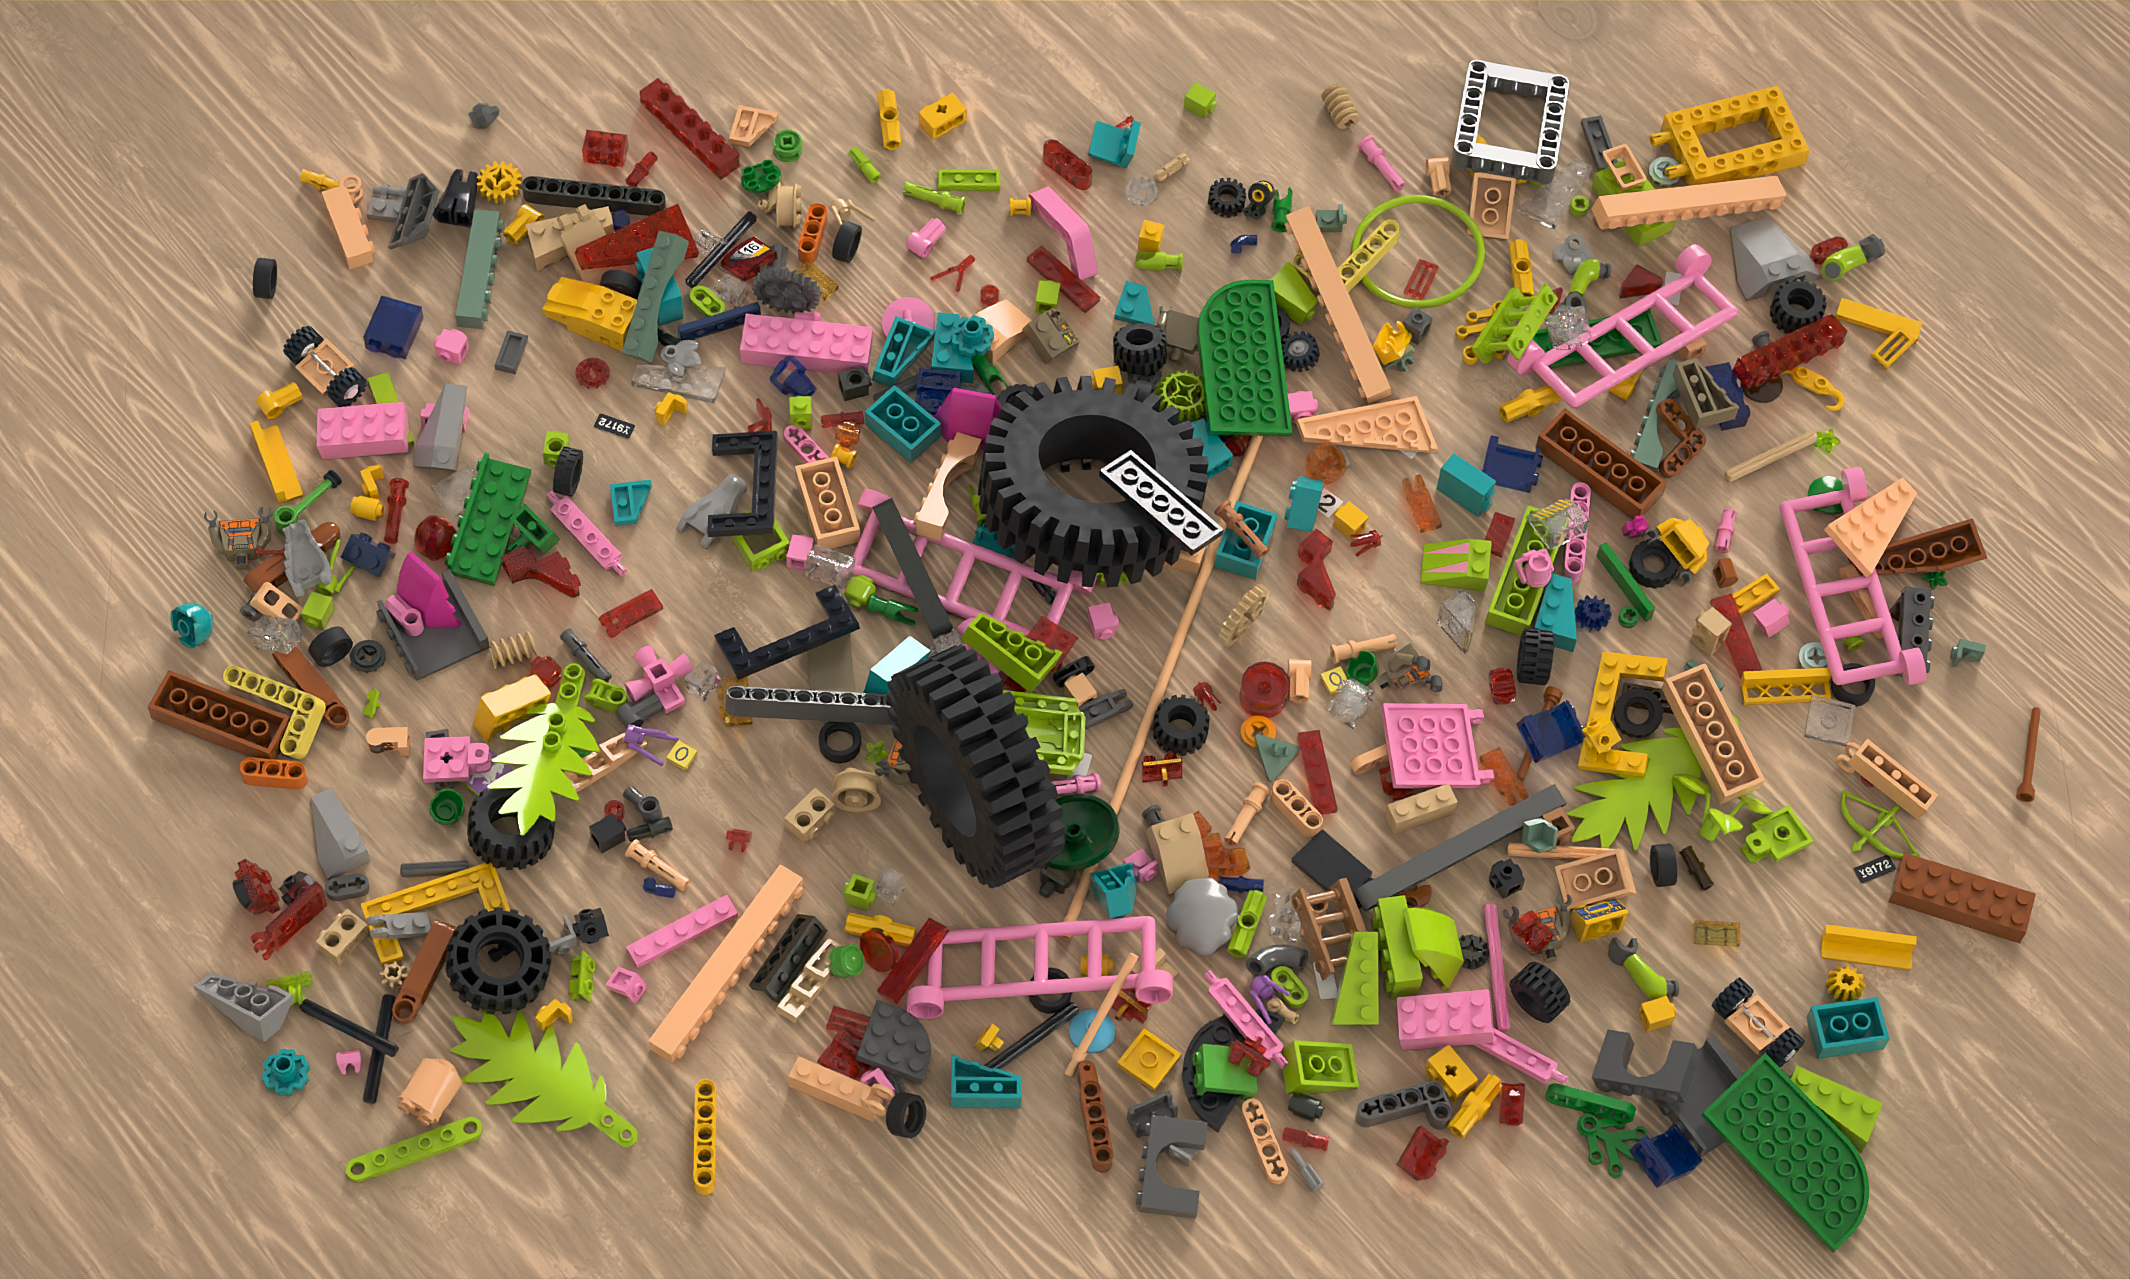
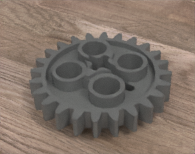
(786, 290)

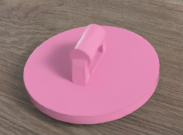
(909, 309)

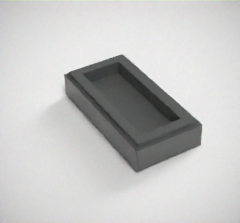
(511, 352)

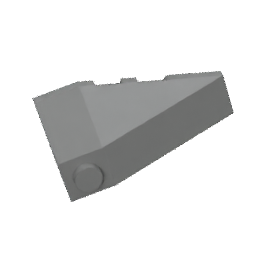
(442, 434)
(337, 839)
(252, 1007)

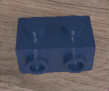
(367, 554)

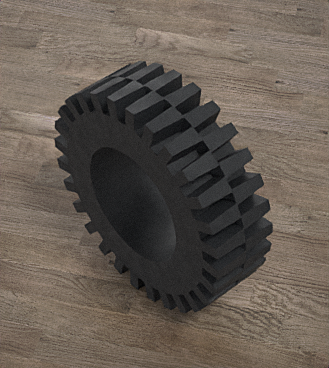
(1090, 426)
(975, 766)

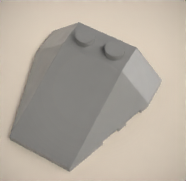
(1767, 257)

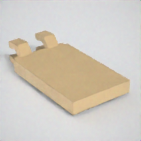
(581, 234)

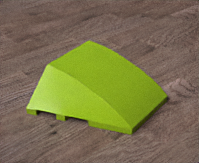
(1435, 942)

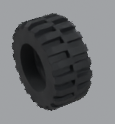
(500, 848)

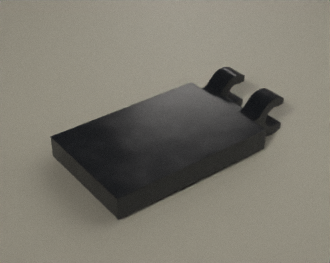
(1329, 861)

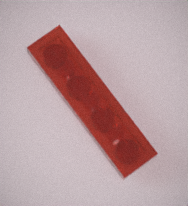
(1070, 284)
(1737, 638)
(1317, 772)
(913, 960)

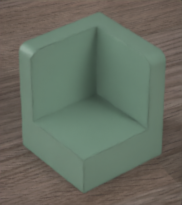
(1539, 835)

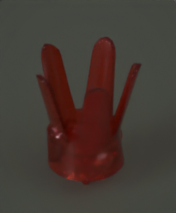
(1371, 538)
(1204, 690)

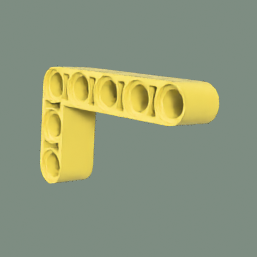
(1364, 252)
(282, 696)

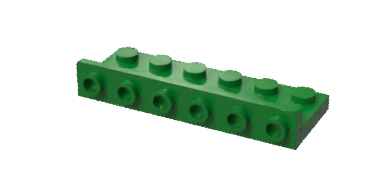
(486, 521)

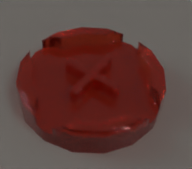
(879, 950)

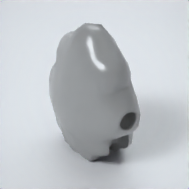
(1202, 915)

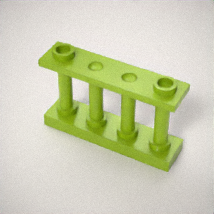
(1504, 318)

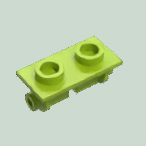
(583, 968)

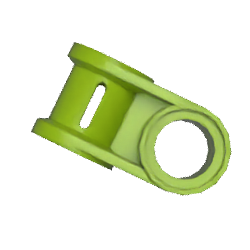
(603, 696)

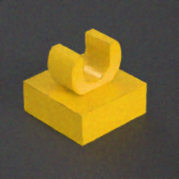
(989, 1039)

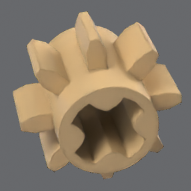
(398, 978)

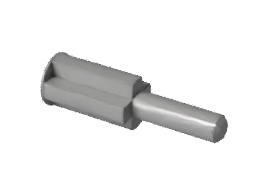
(1307, 1172)

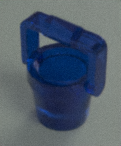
(796, 383)

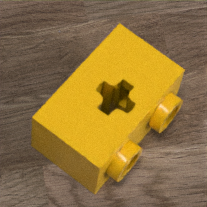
(942, 116)
(1448, 1062)

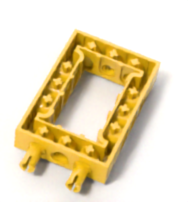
(1684, 126)

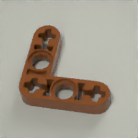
(1685, 436)

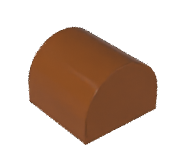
(1725, 573)

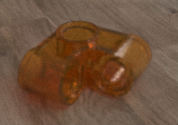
(1232, 861)

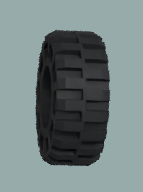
(491, 992)

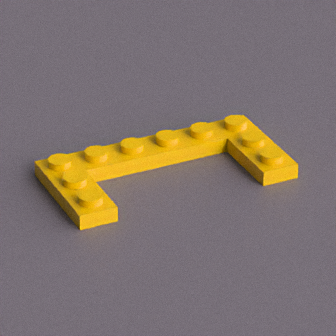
(1610, 671)
(474, 879)

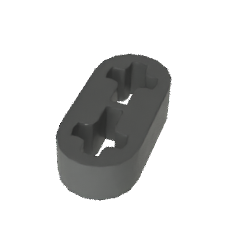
(347, 887)

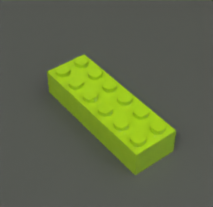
(1513, 601)

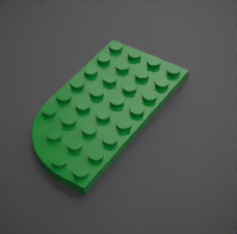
(1243, 361)
(1794, 1150)

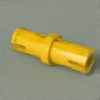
(321, 181)

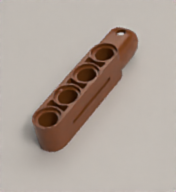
(273, 568)
(309, 680)
(423, 972)
(1089, 1082)

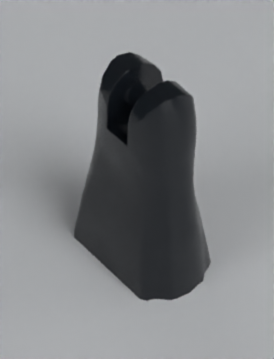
(458, 200)

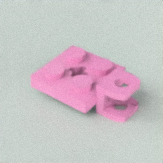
(466, 758)

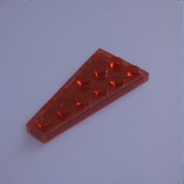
(622, 245)

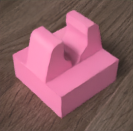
(351, 1056)

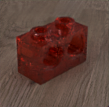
(605, 144)

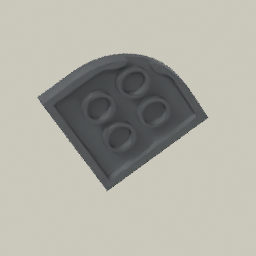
(895, 1043)

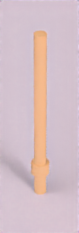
(1079, 1052)

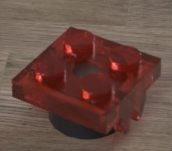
(255, 889)

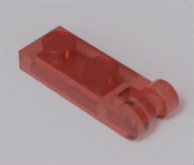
(631, 612)

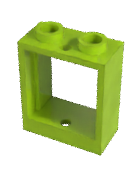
(767, 556)

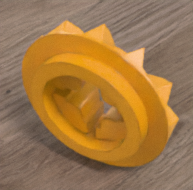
(1258, 723)

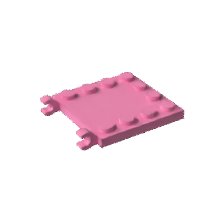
(1432, 745)

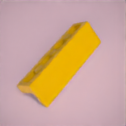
(276, 462)
(1867, 947)

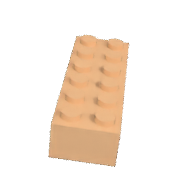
(1712, 733)

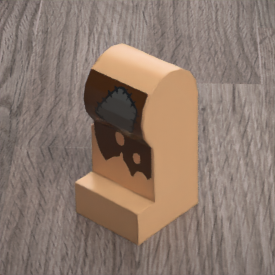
(389, 740)

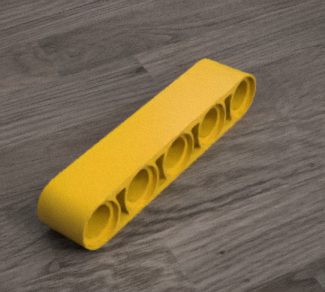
(701, 1127)

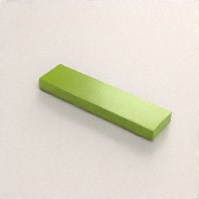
(385, 393)

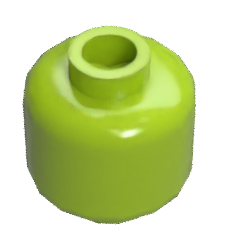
(859, 591)

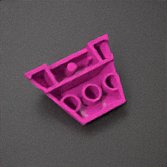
(968, 414)
(426, 593)

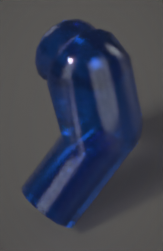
(1237, 243)
(657, 889)

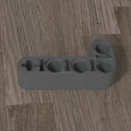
(1403, 1109)

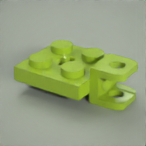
(1766, 842)

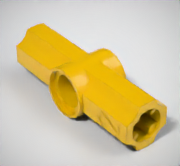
(889, 128)
(1520, 261)
(1528, 403)
(901, 933)
(1475, 1106)

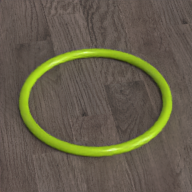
(1480, 255)

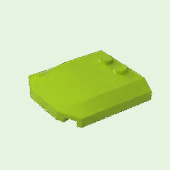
(1056, 726)

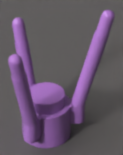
(636, 735)
(1262, 988)

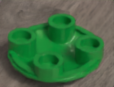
(760, 177)
(1825, 485)

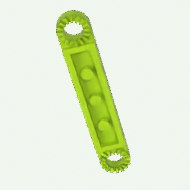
(414, 1149)

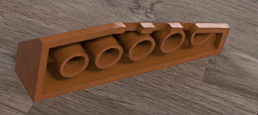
(1932, 551)

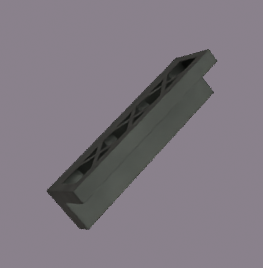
(792, 957)

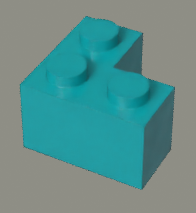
(1305, 502)

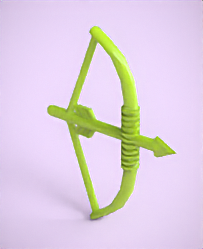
(1883, 820)

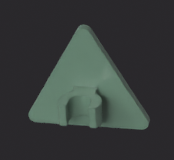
(1401, 362)
(1274, 754)

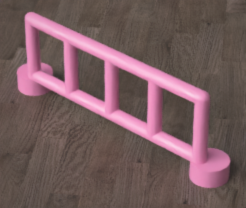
(1691, 265)
(970, 551)
(1907, 662)
(1150, 984)

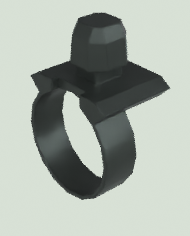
(1050, 884)

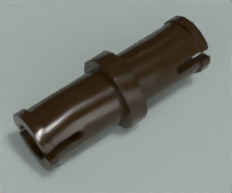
(1696, 868)

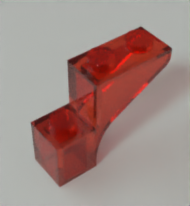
(550, 570)
(1314, 577)

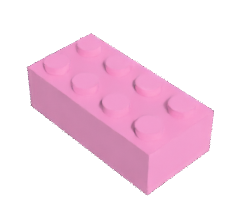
(362, 430)
(1445, 1019)

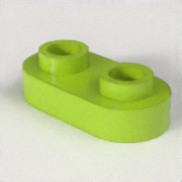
(708, 304)
(1292, 985)

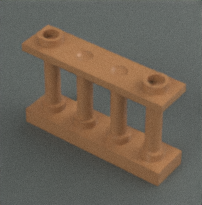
(1348, 914)

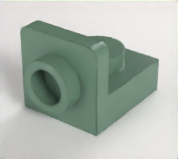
(1331, 219)
(1968, 650)

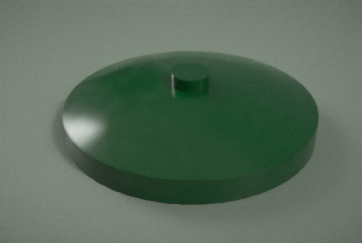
(1089, 832)

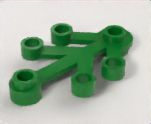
(1612, 1141)

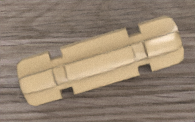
(1171, 167)

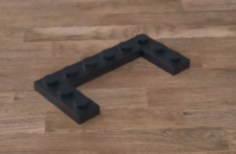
(761, 520)
(746, 663)

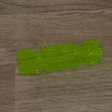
(284, 982)

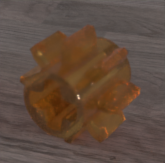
(847, 434)

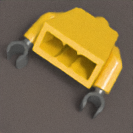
(1685, 543)

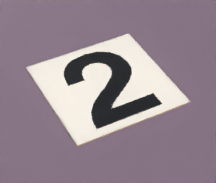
(1328, 503)

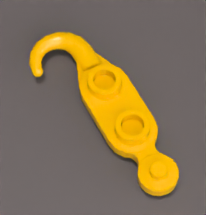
(1816, 384)

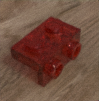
(1422, 1154)

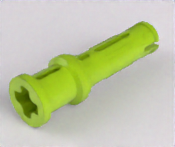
(943, 199)

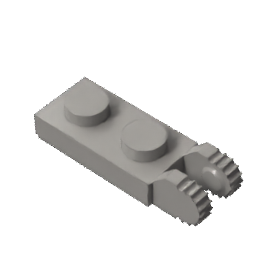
(400, 925)

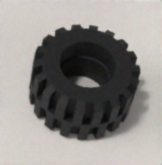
(1801, 294)
(1140, 348)
(1535, 656)
(1183, 709)
(1540, 992)

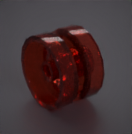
(1264, 689)

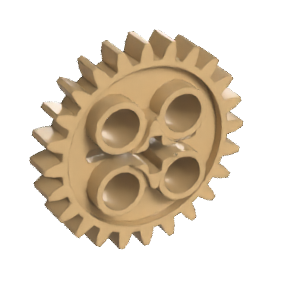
(1243, 615)

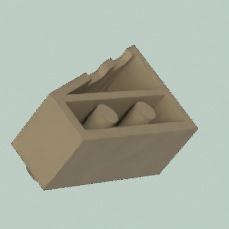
(1702, 397)

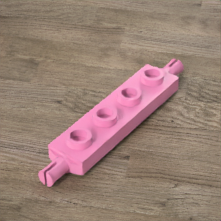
(586, 533)
(1244, 1017)
(1523, 1058)

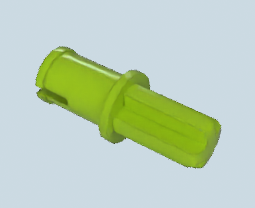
(864, 165)

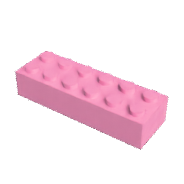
(813, 343)

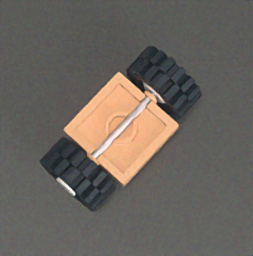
(325, 366)
(1757, 1023)

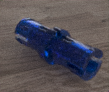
(1241, 884)

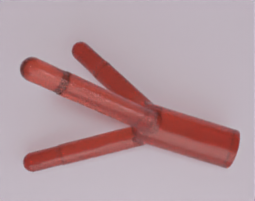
(960, 268)

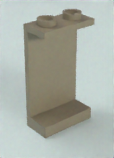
(832, 666)

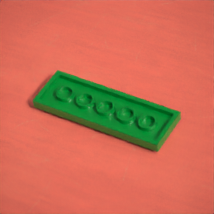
(1608, 345)

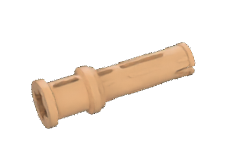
(1352, 649)
(1252, 805)
(647, 862)

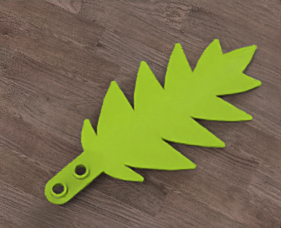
(548, 754)
(1632, 795)
(539, 1073)

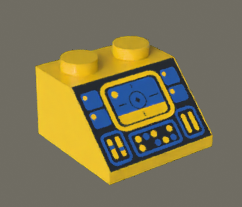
(1598, 919)

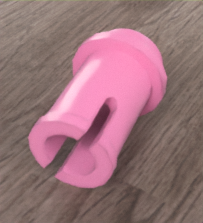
(808, 316)

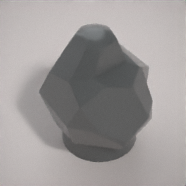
(483, 115)

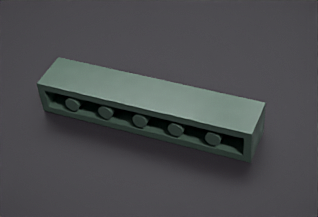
(478, 269)

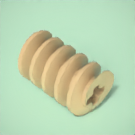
(1340, 106)
(512, 649)

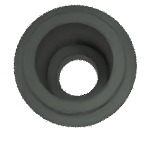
(1305, 1107)

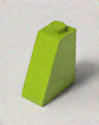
(1294, 294)

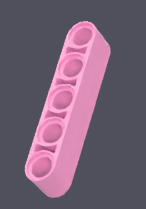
(1576, 560)

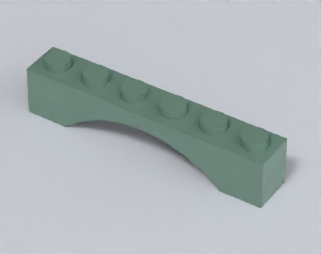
(665, 259)
(1649, 448)

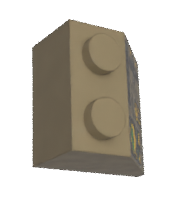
(1050, 334)

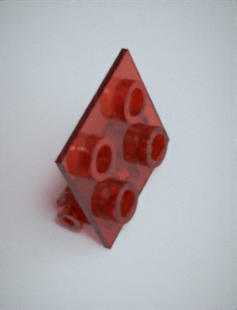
(1053, 637)

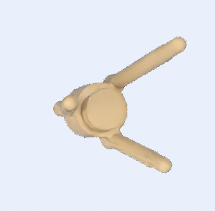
(842, 211)

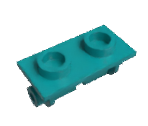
(989, 540)

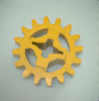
(499, 182)

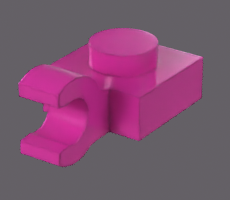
(1636, 527)

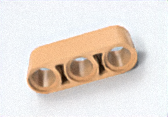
(1295, 799)

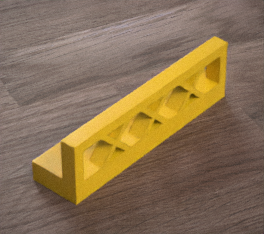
(1784, 678)

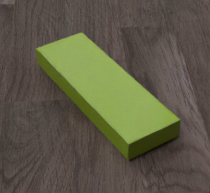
(968, 180)

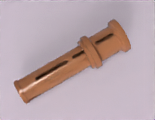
(1233, 523)

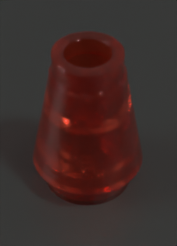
(1237, 444)

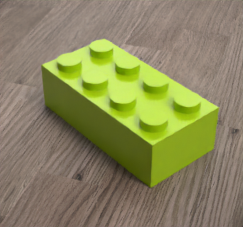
(1606, 184)
(1398, 959)

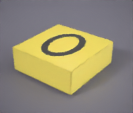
(1332, 679)
(682, 755)

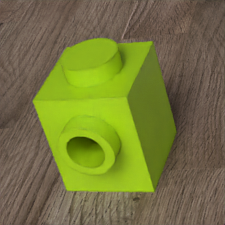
(801, 412)
(860, 892)

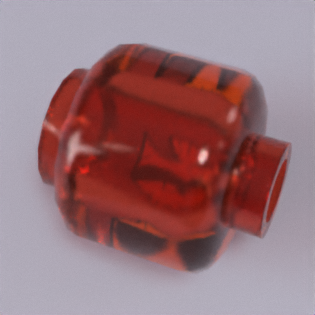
(547, 670)

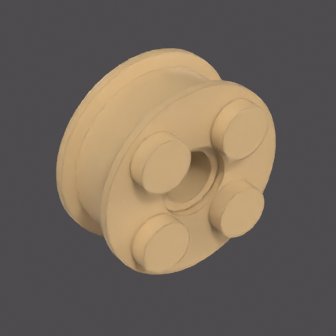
(788, 205)
(856, 790)

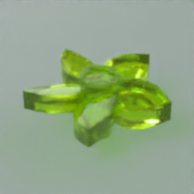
(1827, 440)
(876, 751)

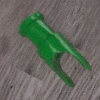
(1280, 210)
(987, 372)
(891, 609)

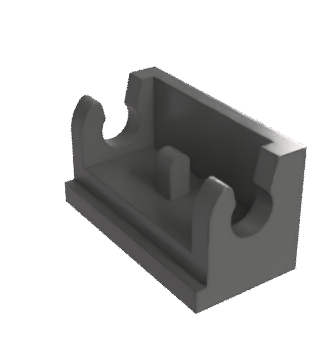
(1158, 1106)

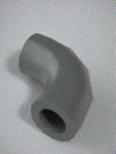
(1276, 956)

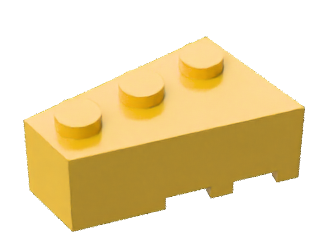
(508, 705)

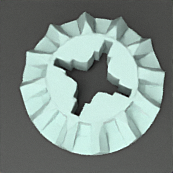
(1657, 167)
(1807, 652)

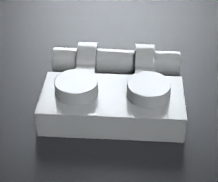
(384, 208)

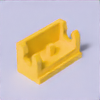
(1391, 344)

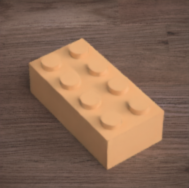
(827, 503)

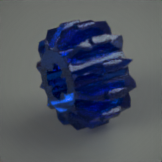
(1585, 610)

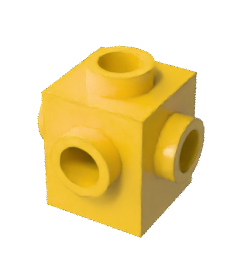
(1600, 735)

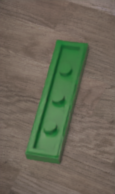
(1625, 581)

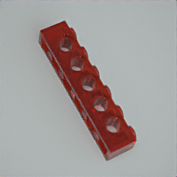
(665, 106)
(1789, 351)

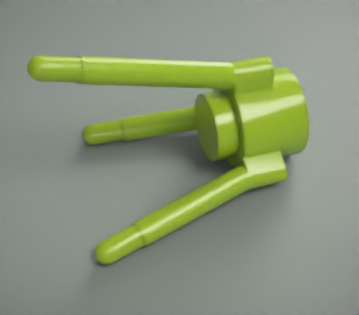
(334, 586)

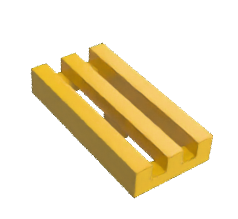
(1881, 359)

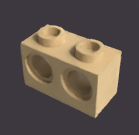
(1710, 631)
(805, 812)
(347, 939)

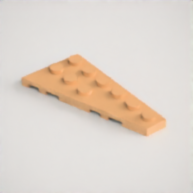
(1382, 425)
(1871, 525)

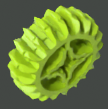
(1185, 388)

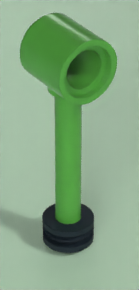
(288, 513)

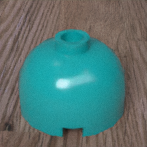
(192, 623)

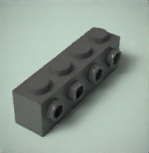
(1916, 621)

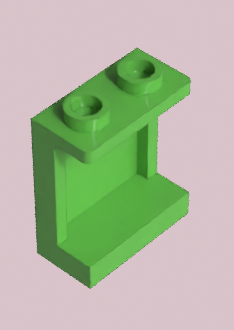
(1219, 1075)

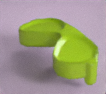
(370, 709)

